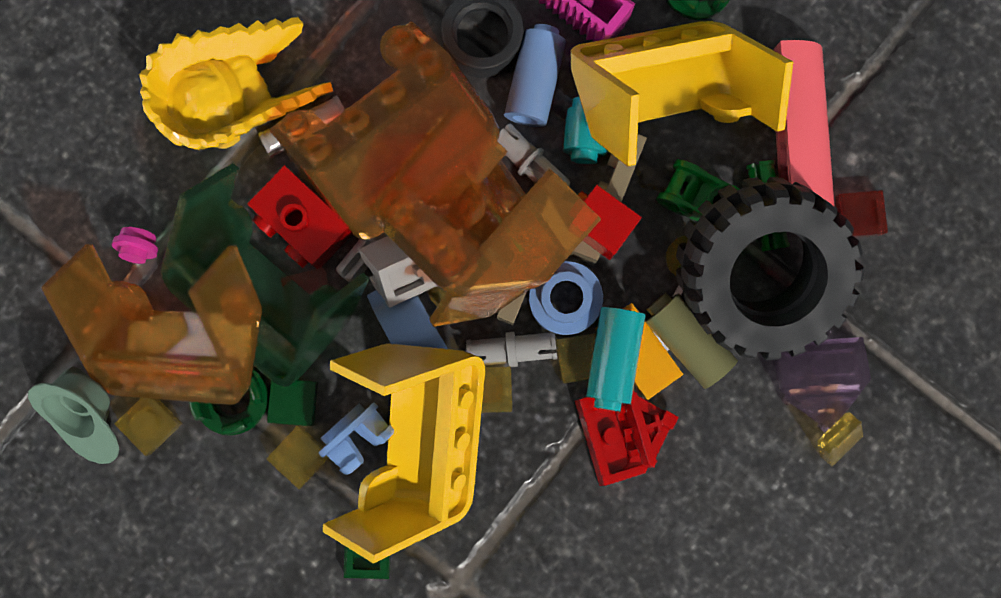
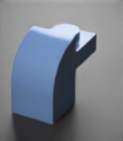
(406, 322)

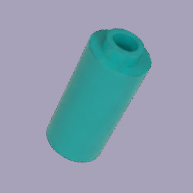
(615, 357)

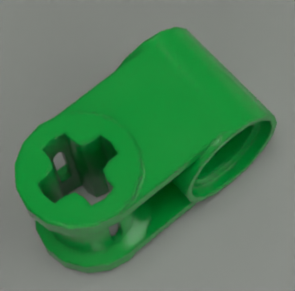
(700, 188)

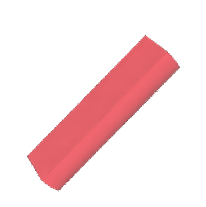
(805, 142)

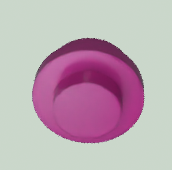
(135, 245)

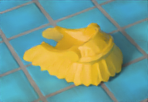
(209, 85)

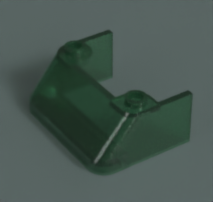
(292, 322)

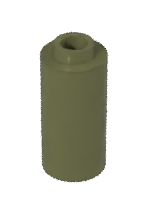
(688, 341)

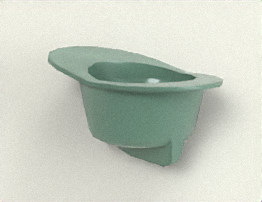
(78, 413)

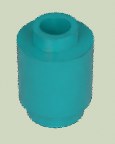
(578, 138)

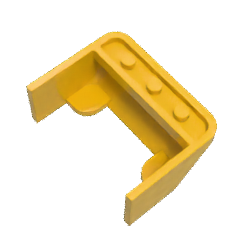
(676, 73)
(428, 456)

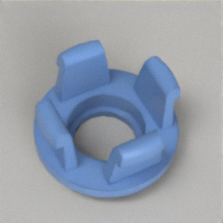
(573, 322)
(339, 445)

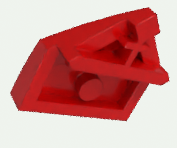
(624, 441)

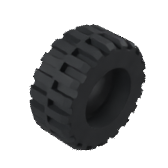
(807, 306)

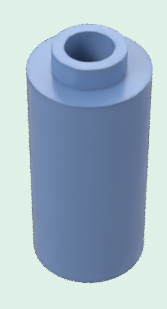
(535, 76)

